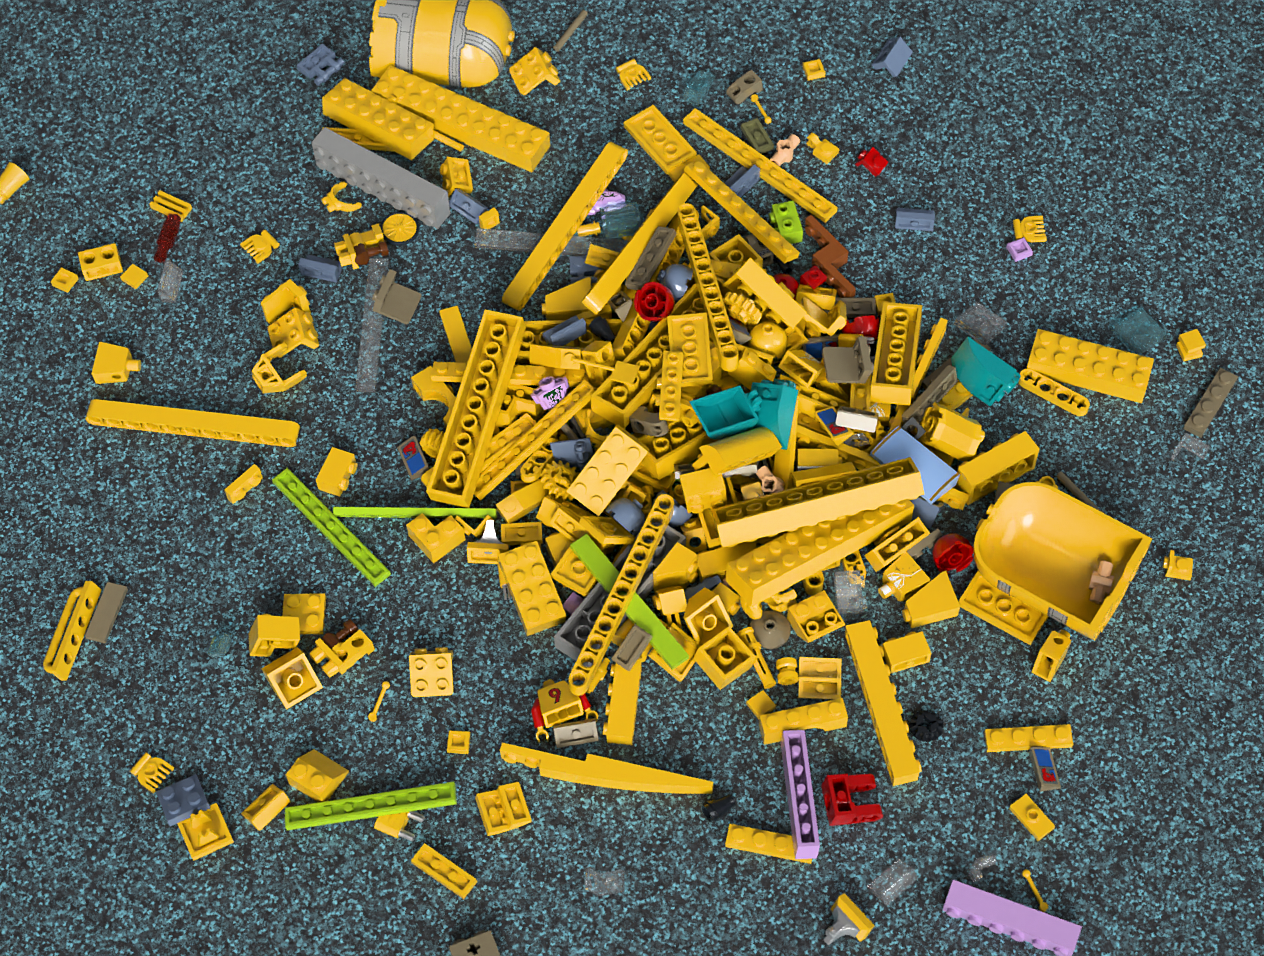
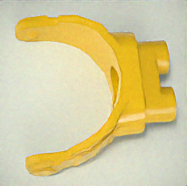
(334, 204)
(594, 437)

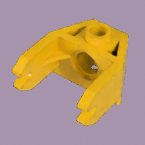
(264, 369)

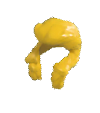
(777, 602)

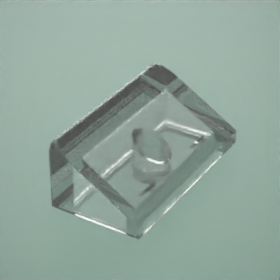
(170, 282)
(893, 882)

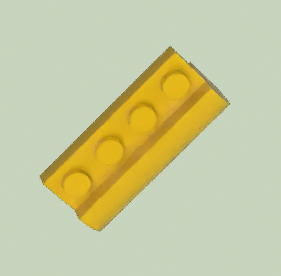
(811, 401)
(737, 451)

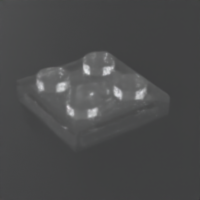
(980, 323)

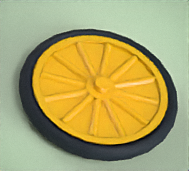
(399, 228)

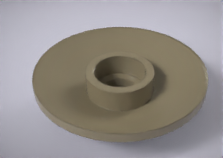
(773, 637)

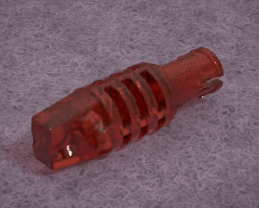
(167, 237)

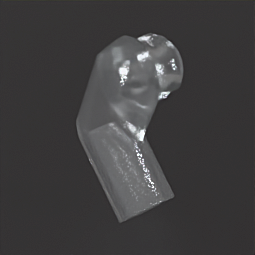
(979, 864)

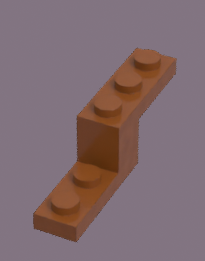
(830, 257)

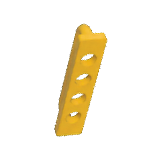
(61, 668)

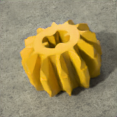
(431, 442)

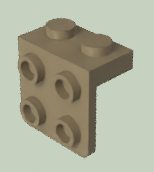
(395, 300)
(848, 363)

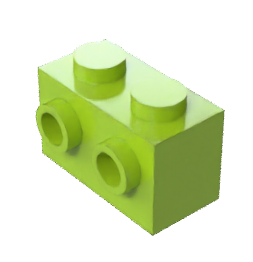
(786, 221)

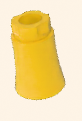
(11, 180)

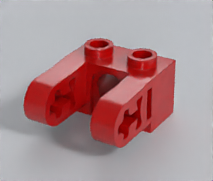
(838, 802)

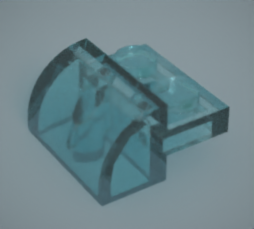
(620, 220)

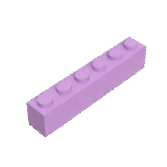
(800, 794)
(1012, 919)

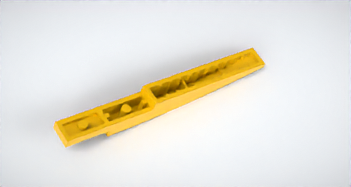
(605, 772)

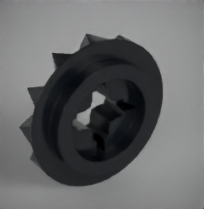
(921, 732)

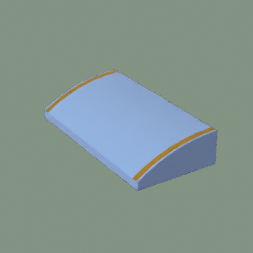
(935, 474)

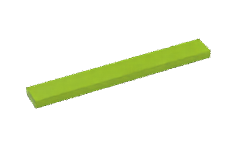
(393, 512)
(331, 527)
(637, 610)
(370, 805)

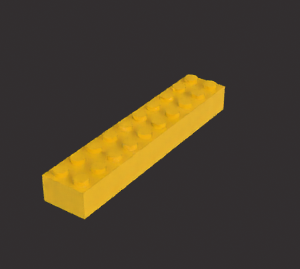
(466, 119)
(620, 400)
(476, 409)
(817, 502)
(810, 550)

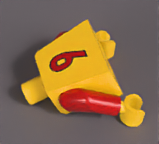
(557, 705)

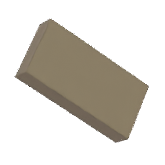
(632, 647)

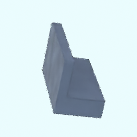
(893, 56)
(743, 180)
(914, 219)
(320, 268)
(565, 332)
(926, 511)

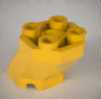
(951, 432)

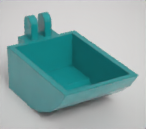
(983, 372)
(776, 407)
(727, 412)

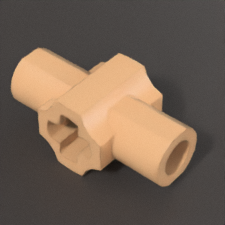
(785, 149)
(767, 479)
(1101, 582)

